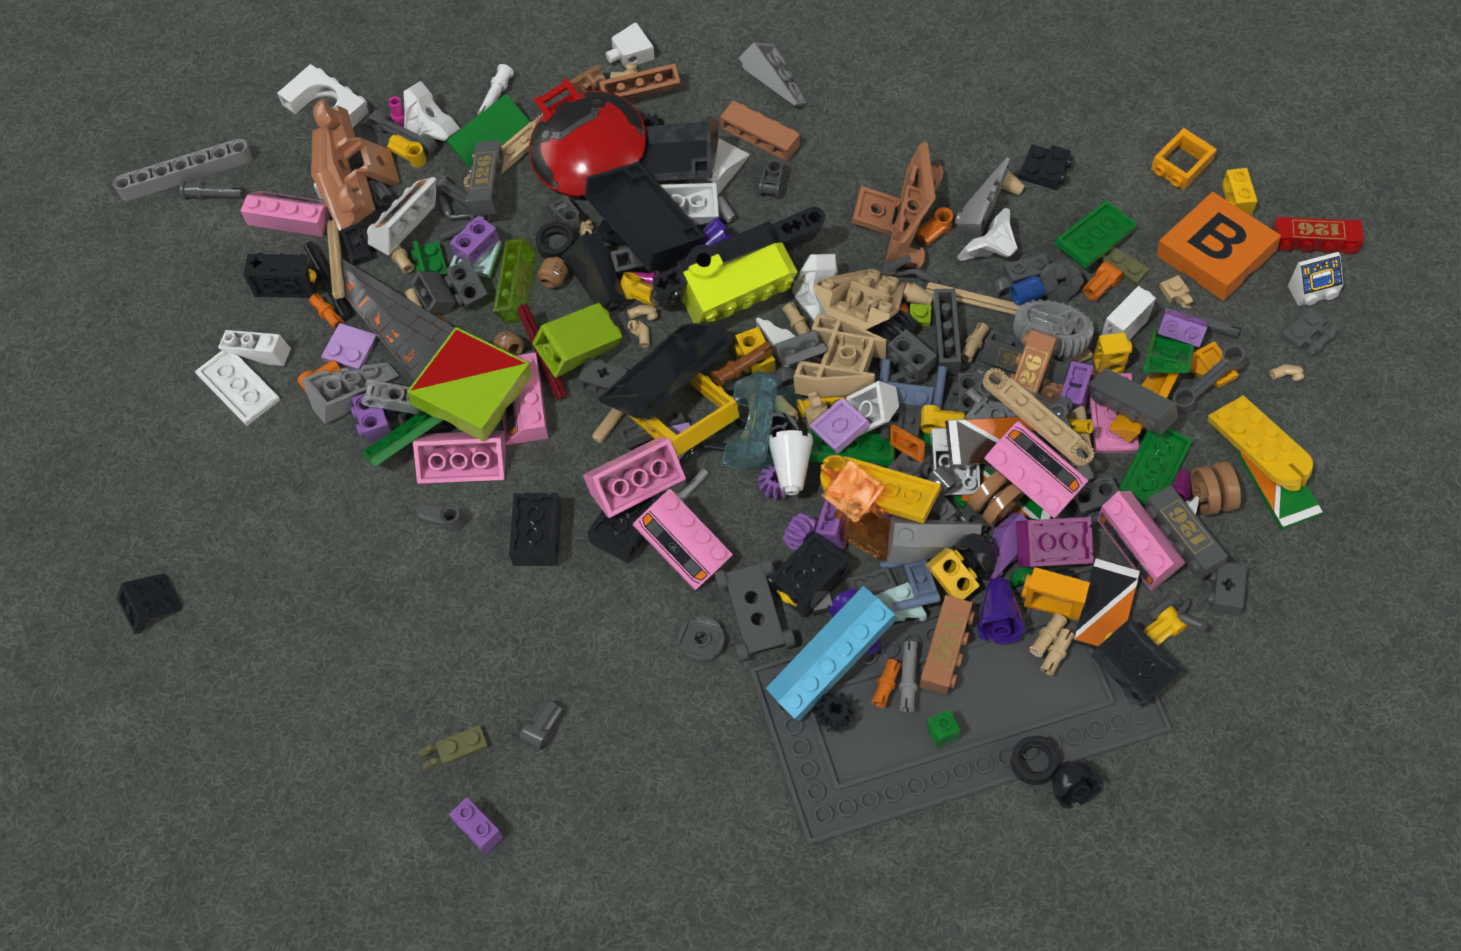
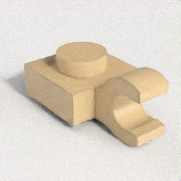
(1176, 290)
(815, 410)

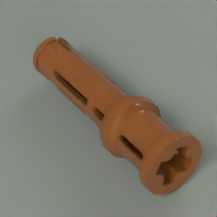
(734, 369)

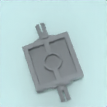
(987, 407)

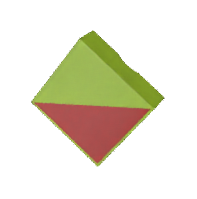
(469, 384)

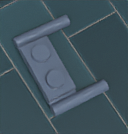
(916, 394)
(920, 582)

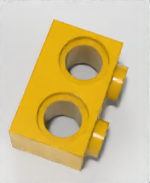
(1239, 189)
(755, 338)
(1112, 352)
(949, 578)

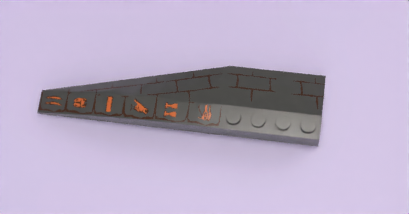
(399, 323)

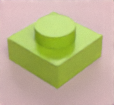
(921, 314)

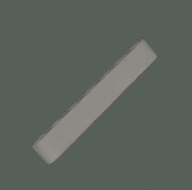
(183, 168)

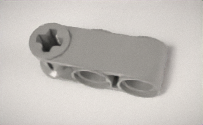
(380, 397)

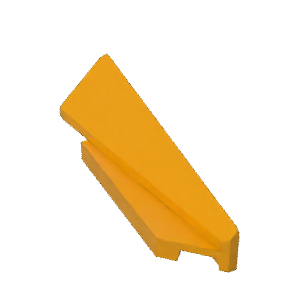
(1157, 382)

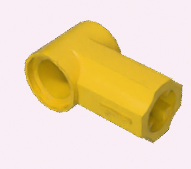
(408, 150)
(635, 288)
(934, 418)
(1165, 626)

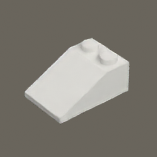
(727, 163)
(696, 200)

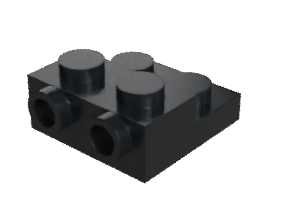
(1046, 166)

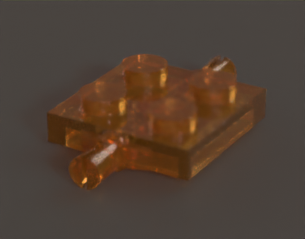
(853, 491)
(869, 535)

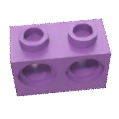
(474, 240)
(1182, 327)
(1077, 383)
(369, 417)
(830, 527)
(476, 826)

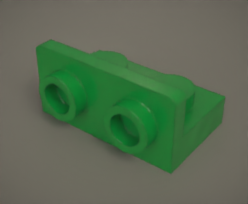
(429, 258)

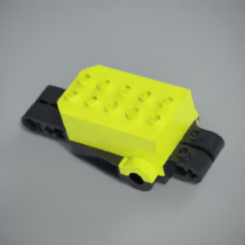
(738, 270)

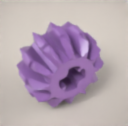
(768, 483)
(799, 530)

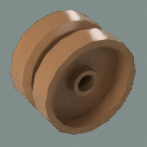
(1216, 488)
(995, 498)

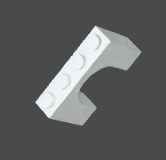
(315, 83)

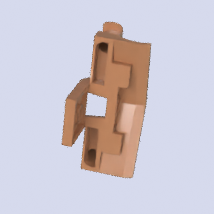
(333, 144)
(917, 190)

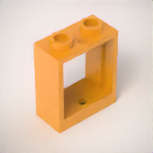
(1194, 146)
(1055, 593)

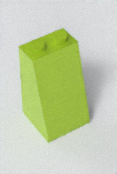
(575, 338)

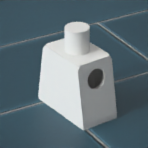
(631, 47)

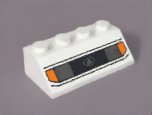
(403, 216)

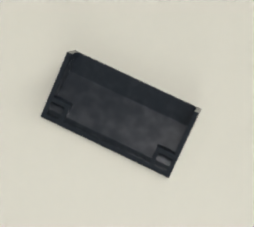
(681, 150)
(643, 215)
(667, 369)

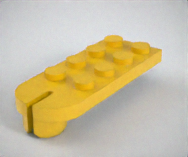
(1263, 443)
(904, 494)

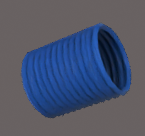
(1027, 290)

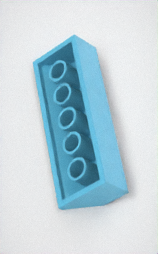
(831, 653)

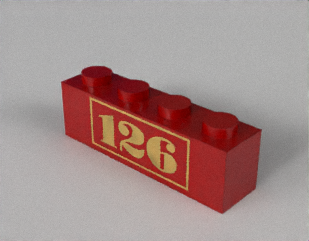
(1319, 234)

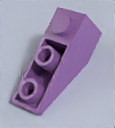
(1005, 543)

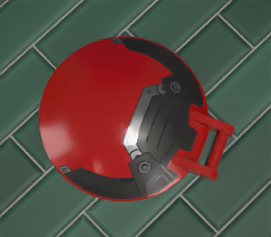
(583, 137)

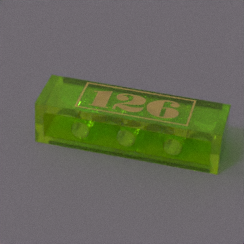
(513, 279)

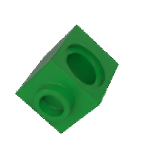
(943, 729)

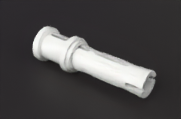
(498, 84)

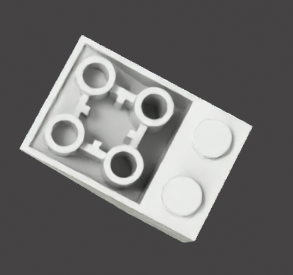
(966, 475)

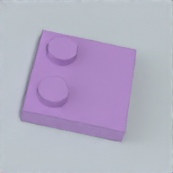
(349, 347)
(839, 425)

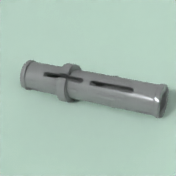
(908, 686)

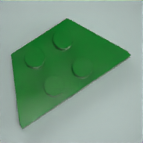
(1167, 355)

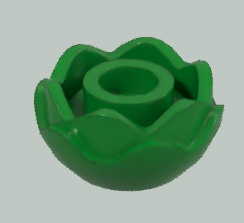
(1019, 576)

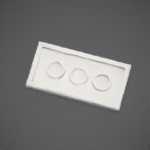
(237, 386)

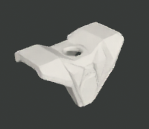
(425, 116)
(997, 240)
(815, 268)

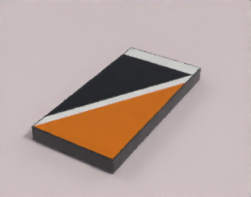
(1106, 602)

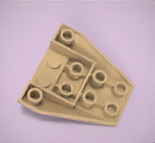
(860, 297)

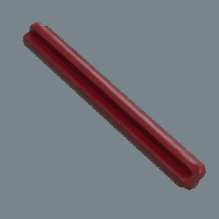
(532, 329)

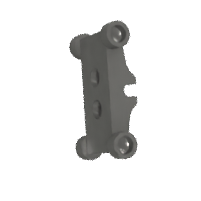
(1059, 406)
(754, 637)

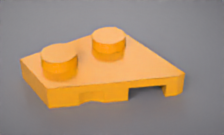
(1207, 358)

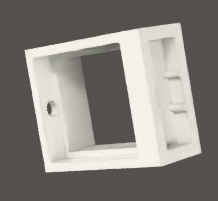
(1130, 314)

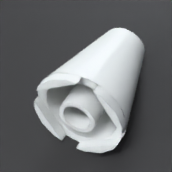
(791, 459)

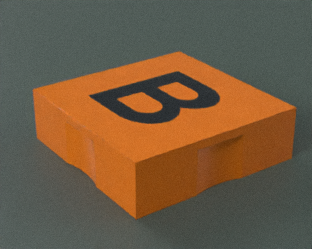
(1218, 245)

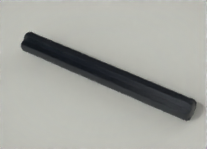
(325, 277)

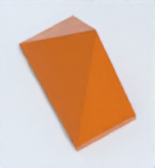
(907, 443)

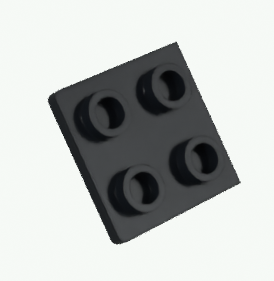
(147, 599)

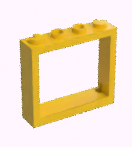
(702, 429)

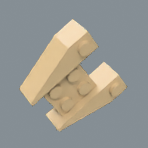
(844, 363)

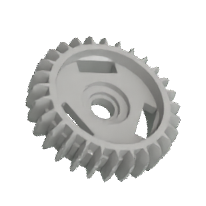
(1057, 320)

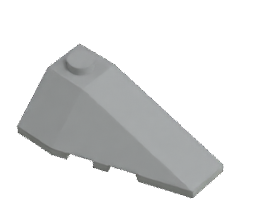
(767, 65)
(979, 208)
(333, 392)
(917, 542)

